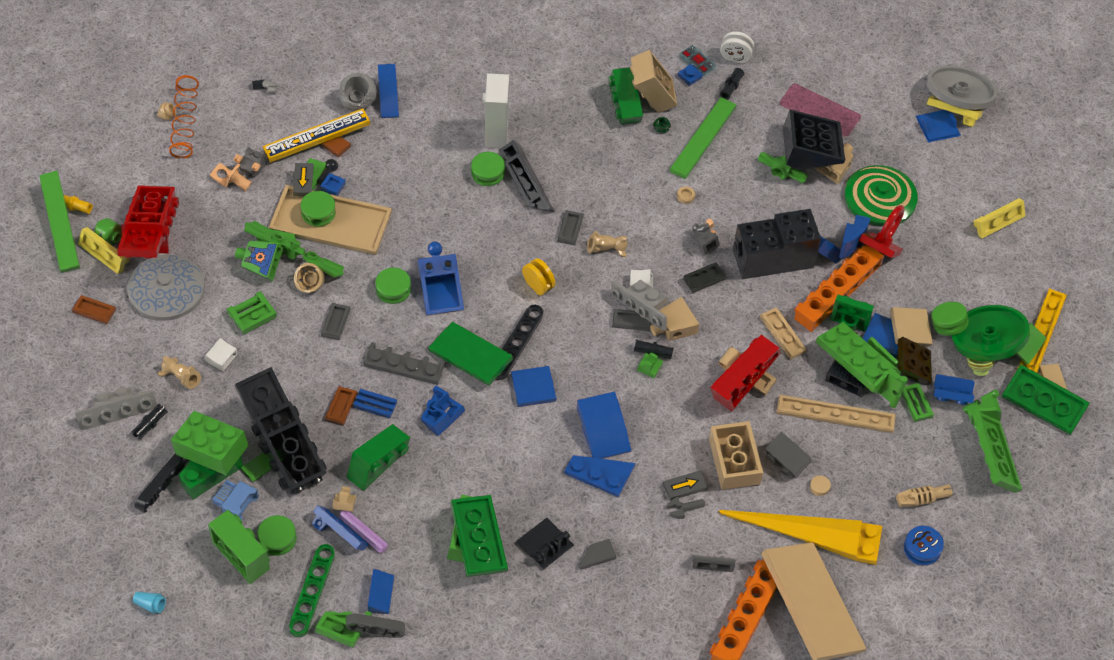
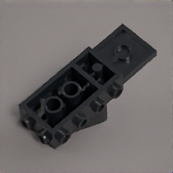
(279, 426)

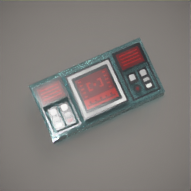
(698, 60)

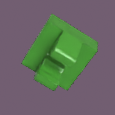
(650, 365)

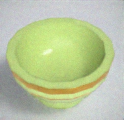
(980, 367)

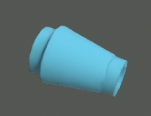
(151, 602)

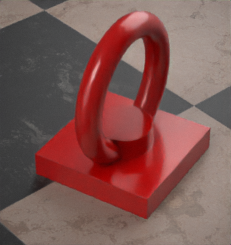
(883, 240)

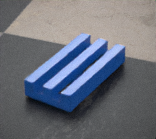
(375, 396)

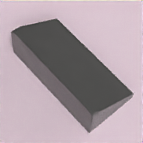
(713, 563)

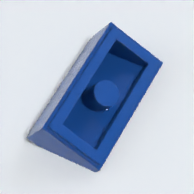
(829, 250)
(380, 592)

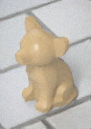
(601, 243)
(187, 375)

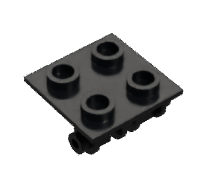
(545, 543)

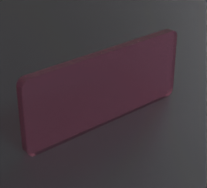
(809, 102)

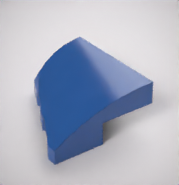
(435, 416)

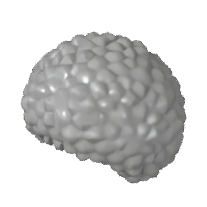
(357, 91)

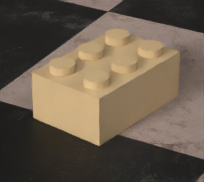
(653, 81)
(735, 455)

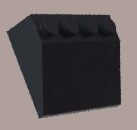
(812, 141)

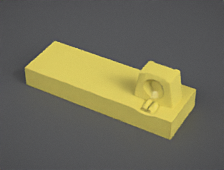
(970, 116)
(1000, 218)
(102, 250)

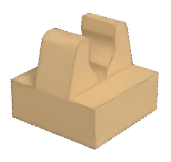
(344, 500)

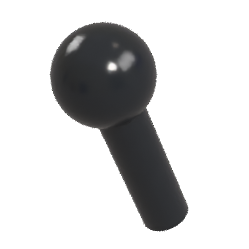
(331, 166)

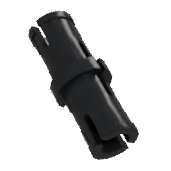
(732, 83)
(659, 350)
(149, 421)

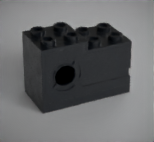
(777, 244)

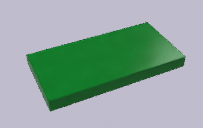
(470, 353)
(1045, 399)
(479, 536)

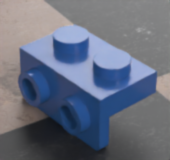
(953, 388)

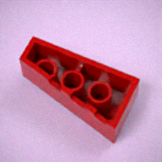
(745, 372)

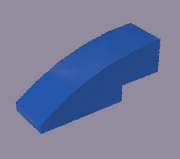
(388, 91)
(852, 235)

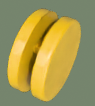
(538, 276)

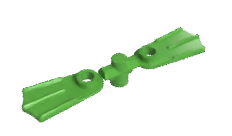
(294, 249)

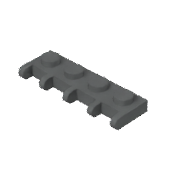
(403, 365)

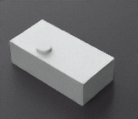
(496, 110)

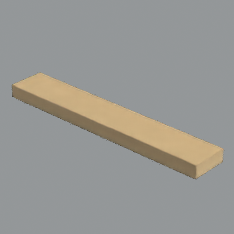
(836, 413)

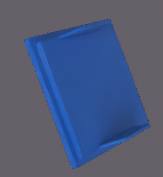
(938, 125)

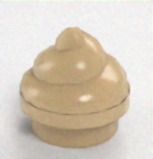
(166, 111)

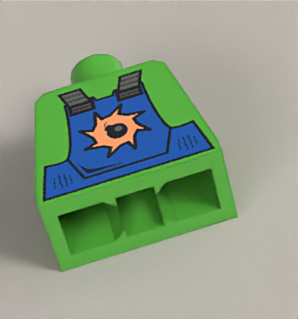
(260, 258)

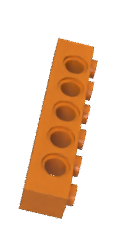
(859, 267)
(747, 622)

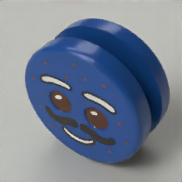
(923, 545)

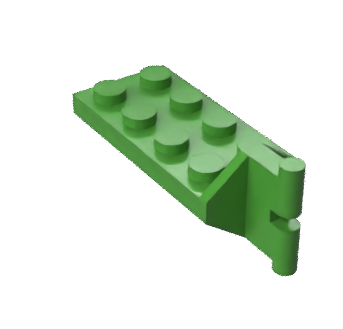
(863, 362)
(986, 421)

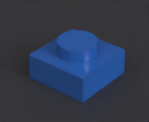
(690, 75)
(333, 184)

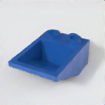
(441, 284)

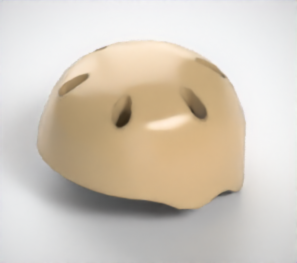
(311, 278)

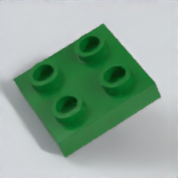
(852, 312)

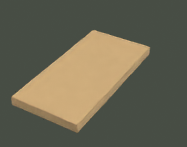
(354, 227)
(813, 601)

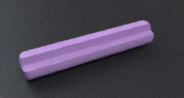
(363, 531)

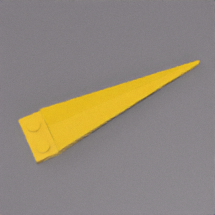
(842, 536)

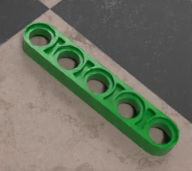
(312, 580)

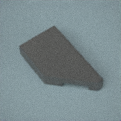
(598, 554)

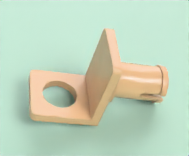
(232, 176)

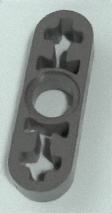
(375, 625)

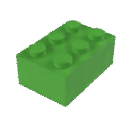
(209, 442)
(239, 546)

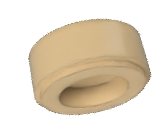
(686, 195)
(820, 485)

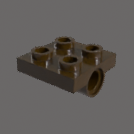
(914, 361)

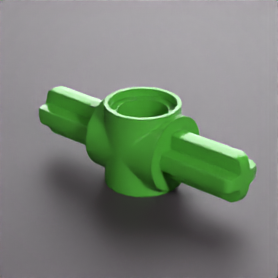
(779, 168)

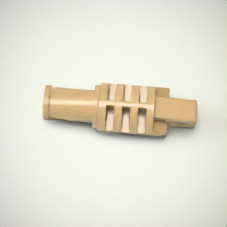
(922, 495)

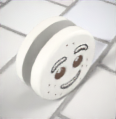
(737, 47)

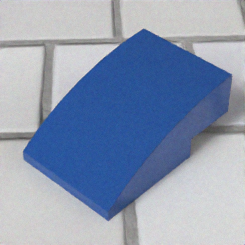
(603, 425)

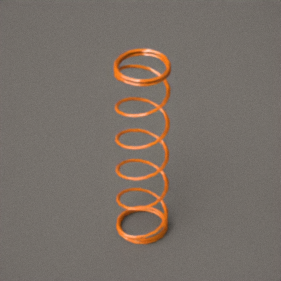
(183, 143)

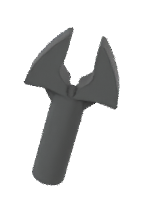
(684, 507)

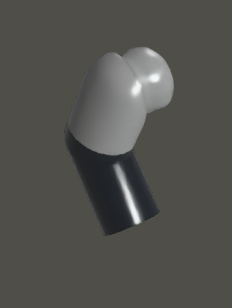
(260, 84)

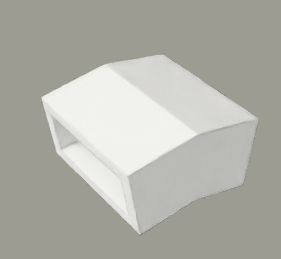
(644, 275)
(221, 354)

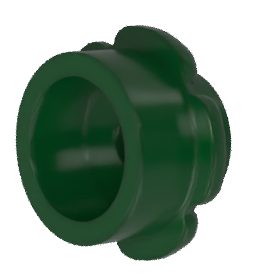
(661, 121)

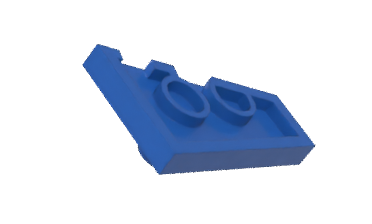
(600, 473)

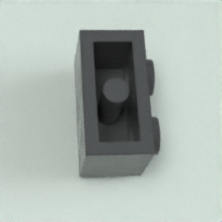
(787, 455)

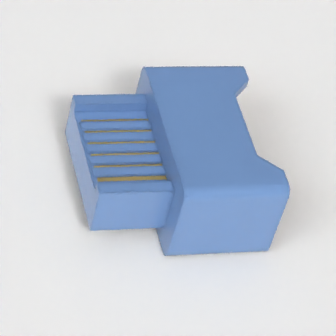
(235, 497)

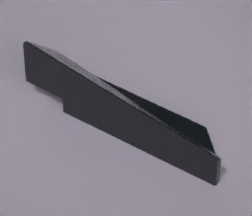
(525, 177)

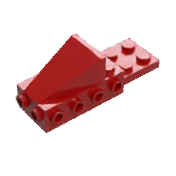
(148, 222)

